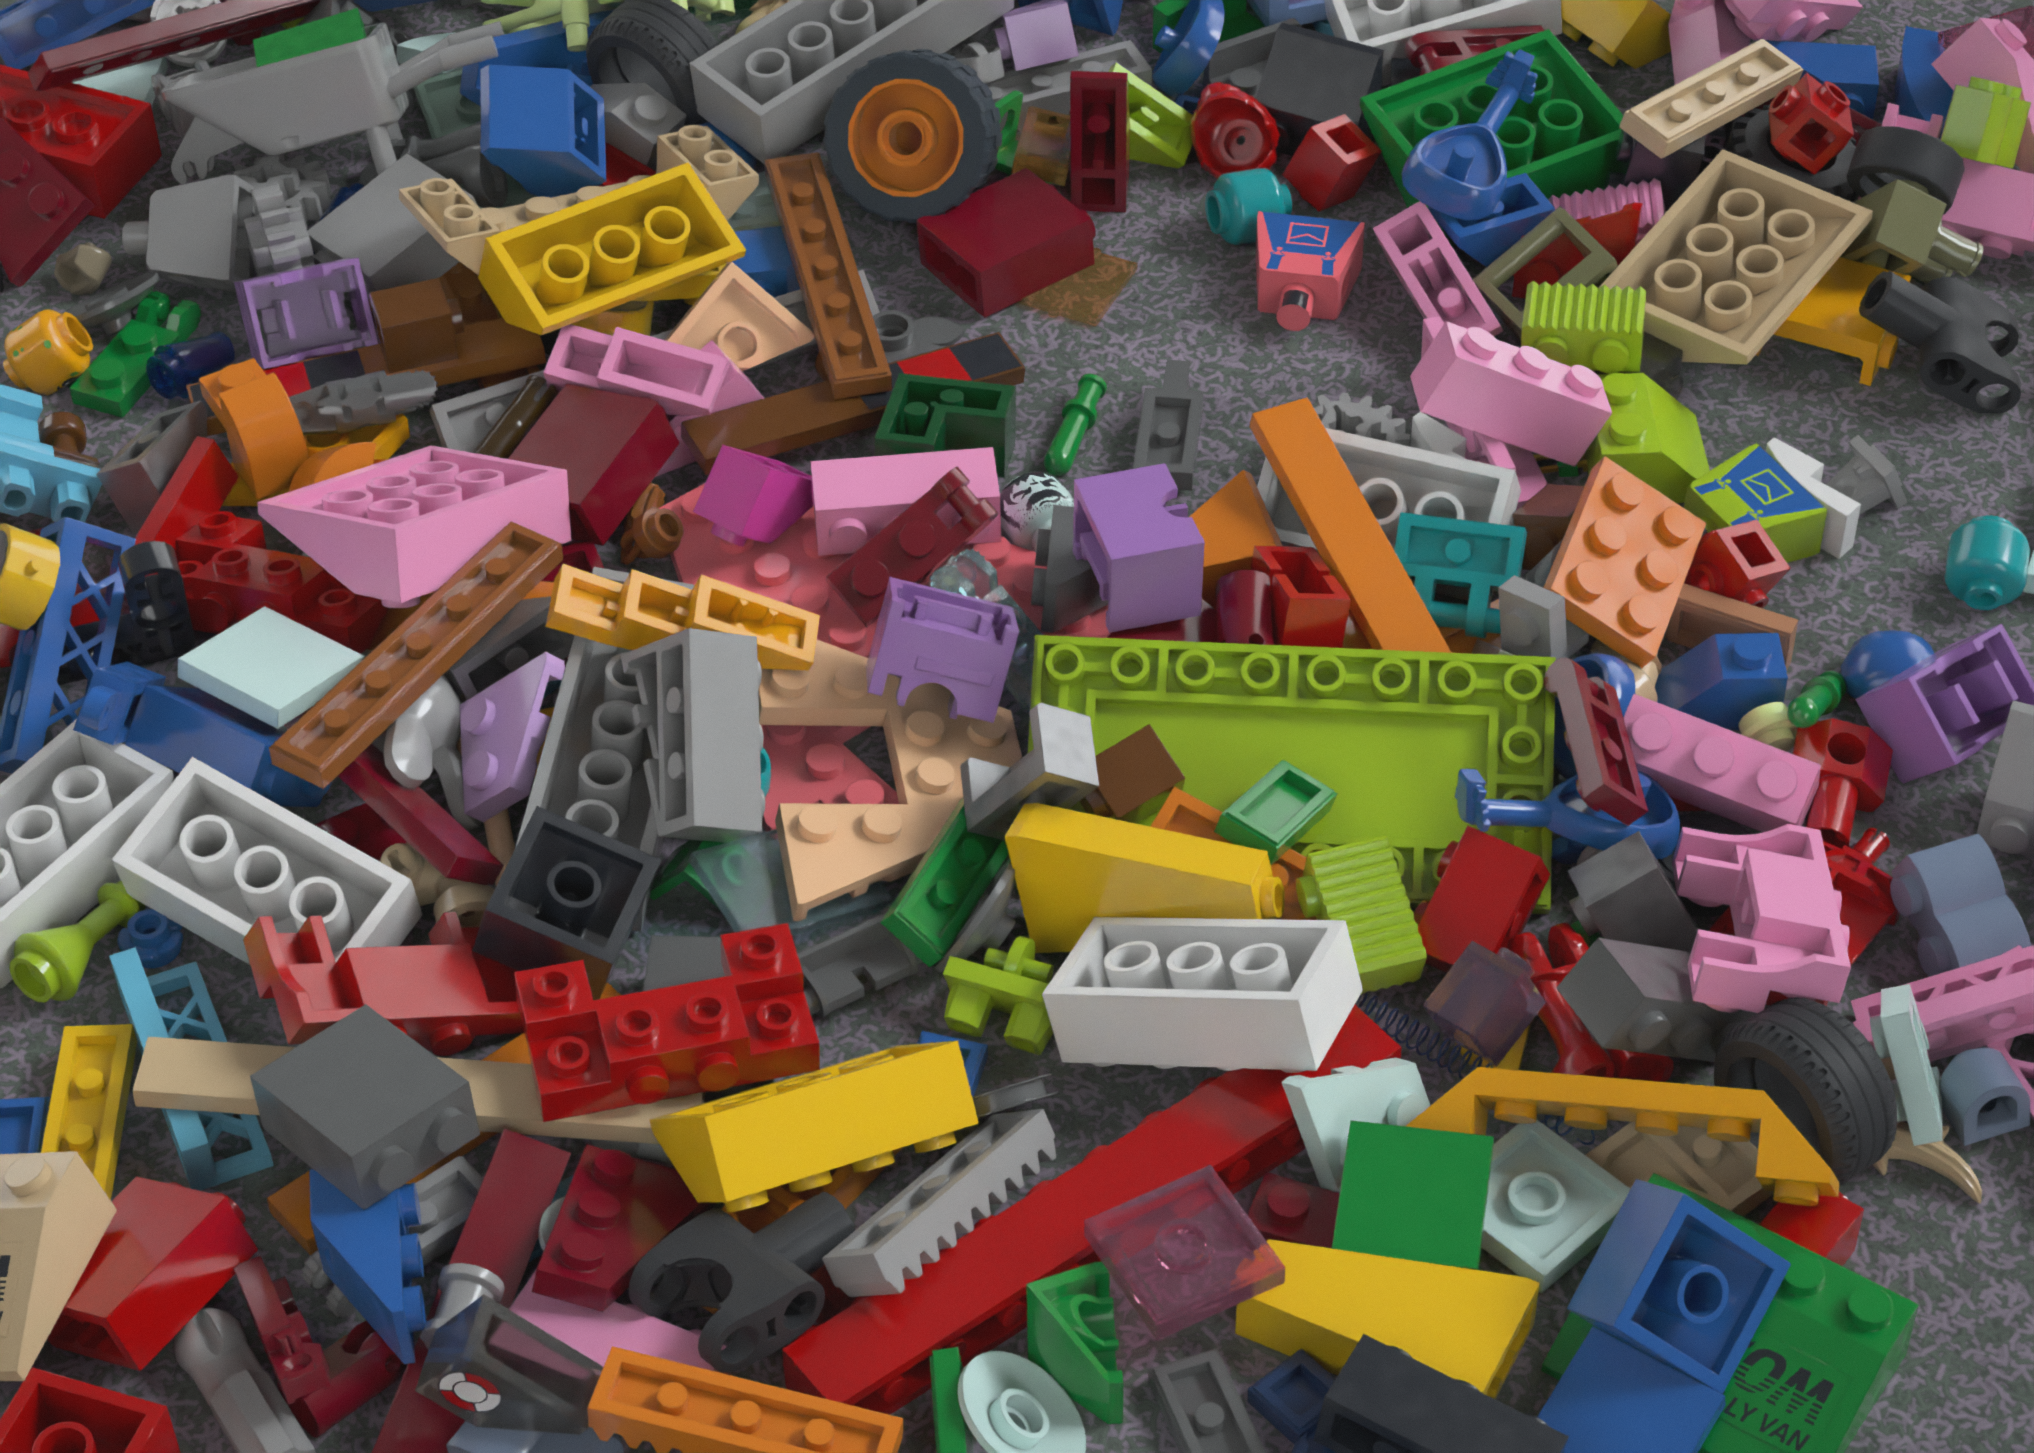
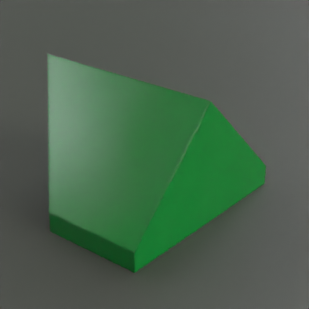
(1076, 1339)

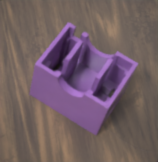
(305, 312)
(1138, 547)
(944, 641)
(1948, 703)

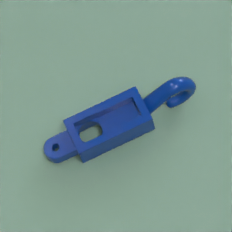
(114, 701)

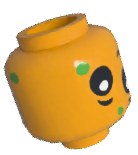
(47, 352)

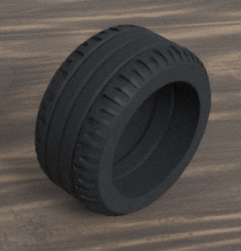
(651, 46)
(1819, 1077)

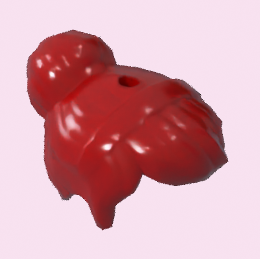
(1221, 119)

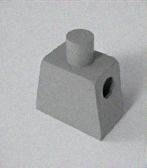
(196, 233)

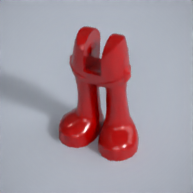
(1574, 1044)

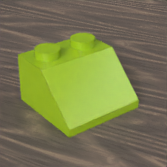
(1649, 435)

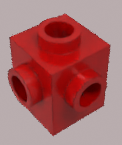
(1810, 122)
(1738, 563)

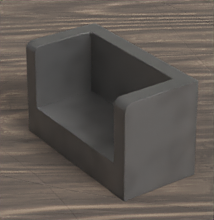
(1052, 774)

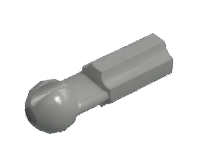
(236, 1386)

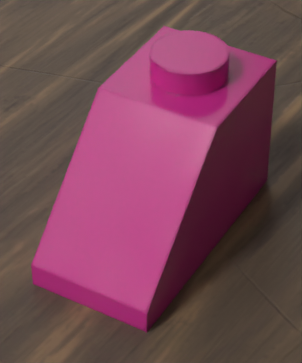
(753, 496)

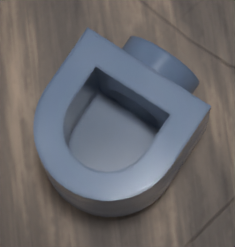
(1985, 1082)

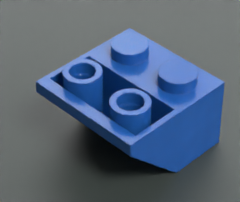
(543, 128)

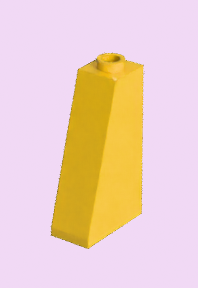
(1099, 866)
(1439, 1314)

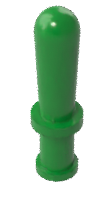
(1078, 416)
(1816, 699)

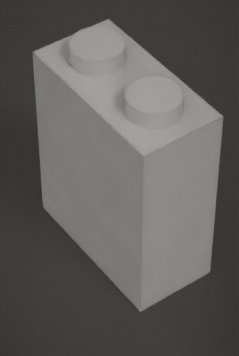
(383, 232)

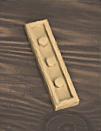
(1710, 98)

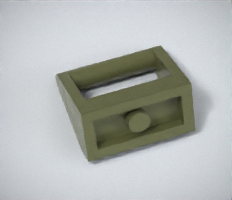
(1591, 270)

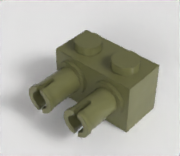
(1910, 237)

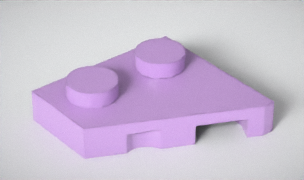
(503, 736)

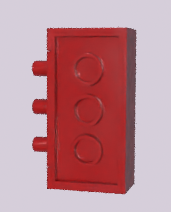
(85, 133)

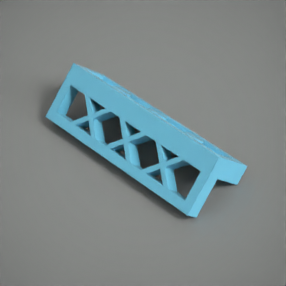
(186, 1126)

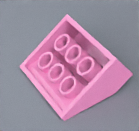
(417, 518)

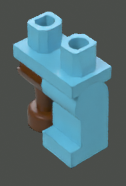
(44, 464)

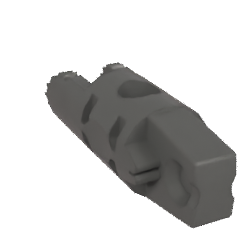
(362, 401)

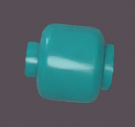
(1237, 199)
(1987, 560)

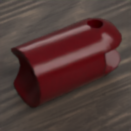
(1244, 608)
(355, 1376)

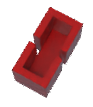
(1305, 601)

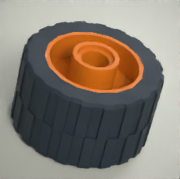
(912, 134)

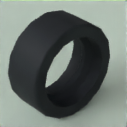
(1905, 154)

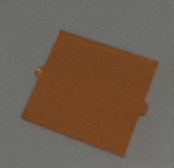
(1086, 293)

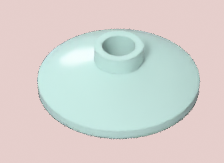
(1018, 1407)

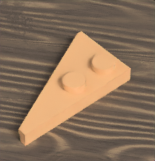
(740, 321)

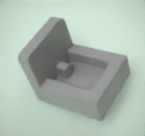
(1536, 621)

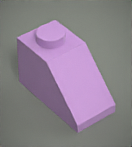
(1037, 34)

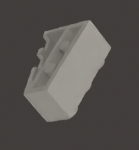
(702, 733)

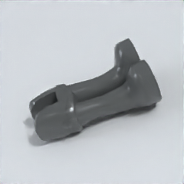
(454, 157)

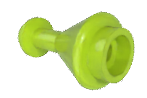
(54, 960)

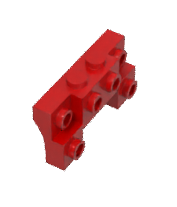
(234, 575)
(429, 992)
(668, 1038)

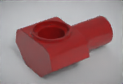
(1851, 778)

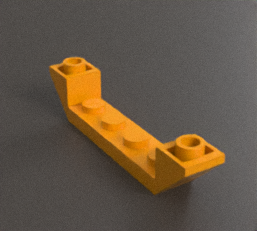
(1658, 1108)

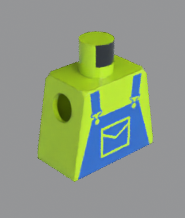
(1759, 489)

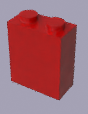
(152, 1271)

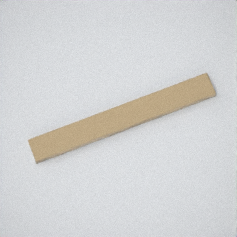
(504, 1095)

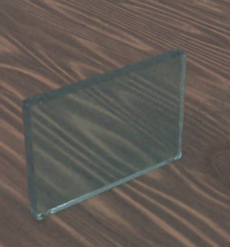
(752, 890)

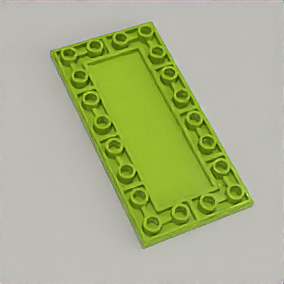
(1362, 721)

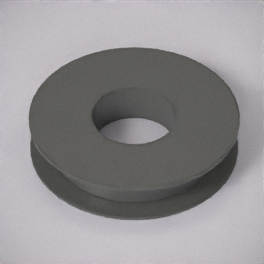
(1010, 1096)

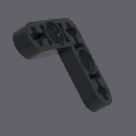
(157, 617)

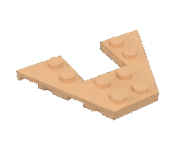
(851, 846)

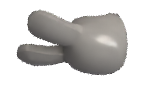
(427, 740)

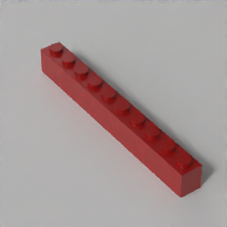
(977, 1290)

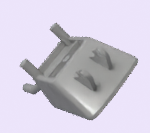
(313, 97)

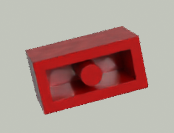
(1481, 897)

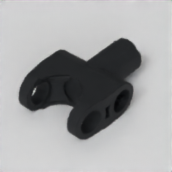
(1949, 329)
(750, 1277)

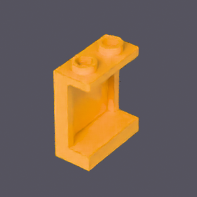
(1832, 318)

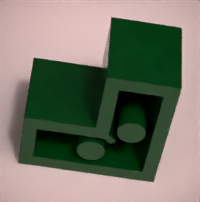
(948, 416)

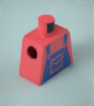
(1306, 266)

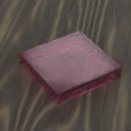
(1184, 1252)

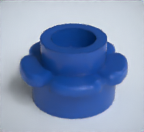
(154, 936)

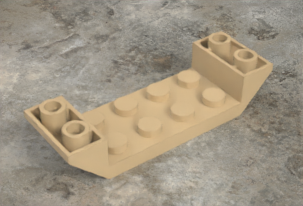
(463, 226)

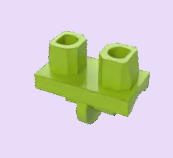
(1004, 983)

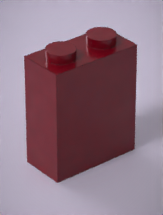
(1006, 242)
(609, 450)

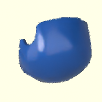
(1881, 657)

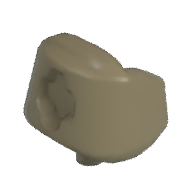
(82, 268)

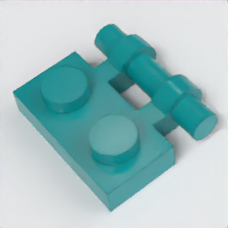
(1463, 556)

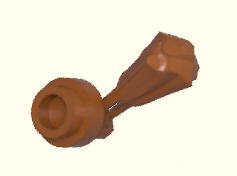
(653, 529)

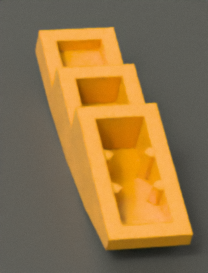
(653, 609)

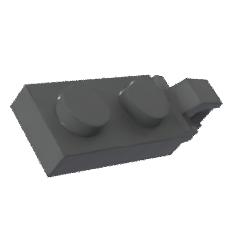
(1171, 425)

